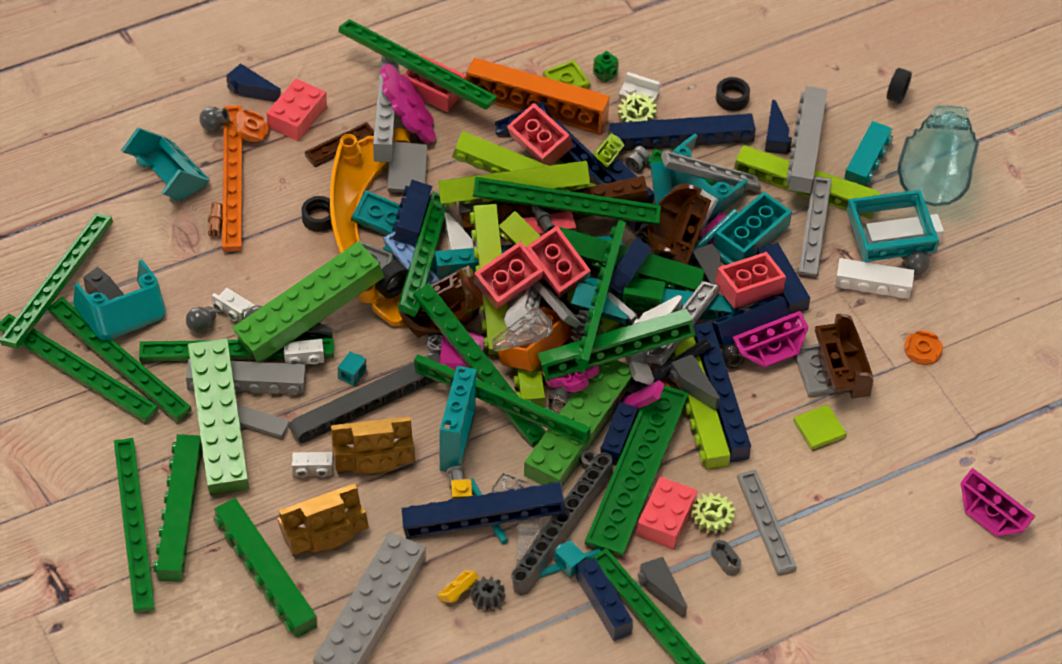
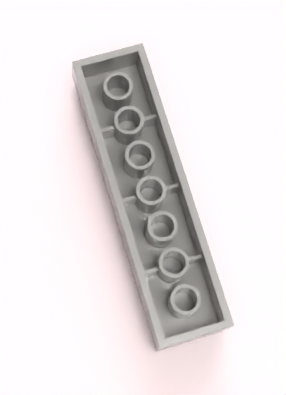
(373, 602)

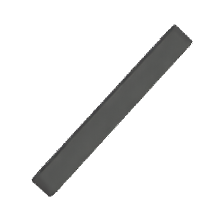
(359, 402)
(561, 525)

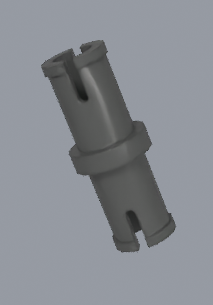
(542, 218)

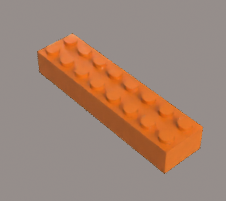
(521, 89)

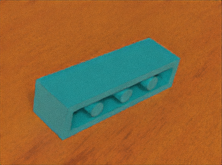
(869, 153)

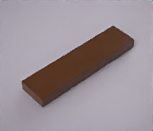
(328, 149)

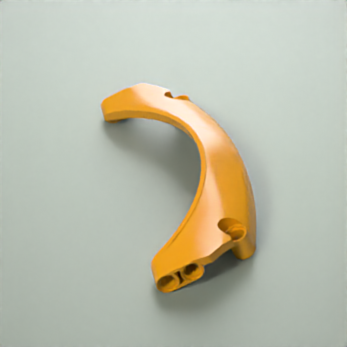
(351, 176)

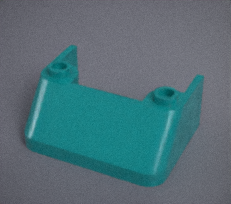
(168, 162)
(722, 191)
(126, 312)

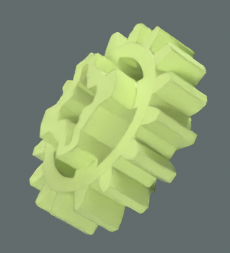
(645, 106)
(713, 513)

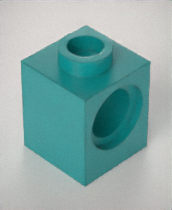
(352, 368)
(568, 556)

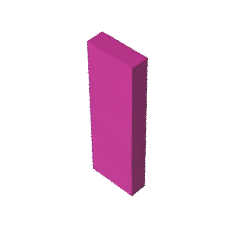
(644, 396)

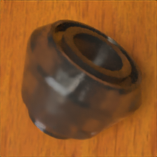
(732, 357)

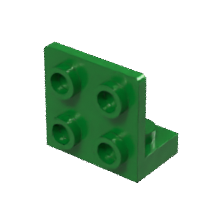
(643, 294)

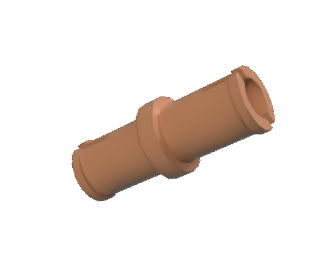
(215, 219)

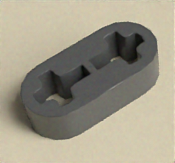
(724, 559)

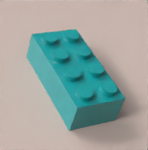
(753, 228)

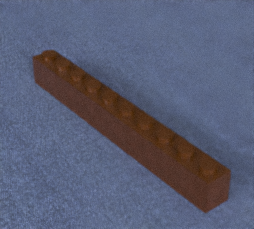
(628, 189)

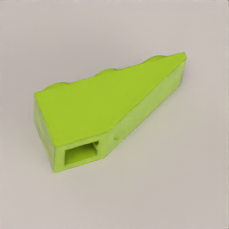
(608, 149)

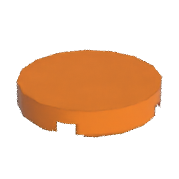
(250, 126)
(923, 347)

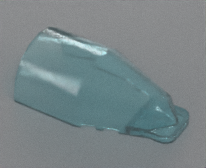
(940, 156)

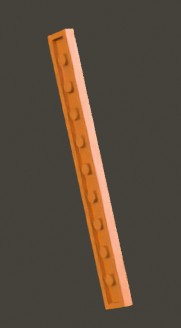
(232, 185)

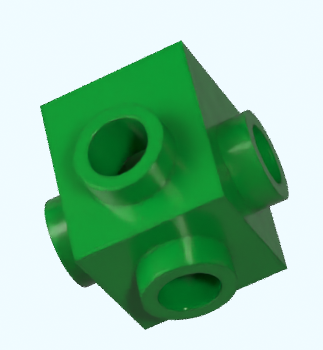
(605, 66)

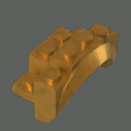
(373, 445)
(324, 520)

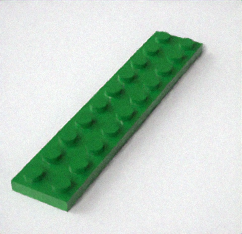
(636, 472)

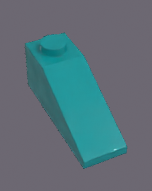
(583, 297)

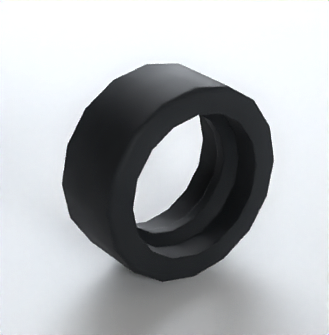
(733, 83)
(899, 85)
(316, 203)
(392, 289)

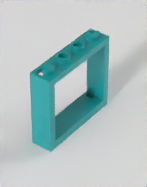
(894, 248)
(459, 415)

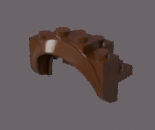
(678, 227)
(459, 295)
(844, 357)

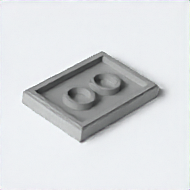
(406, 164)
(812, 372)

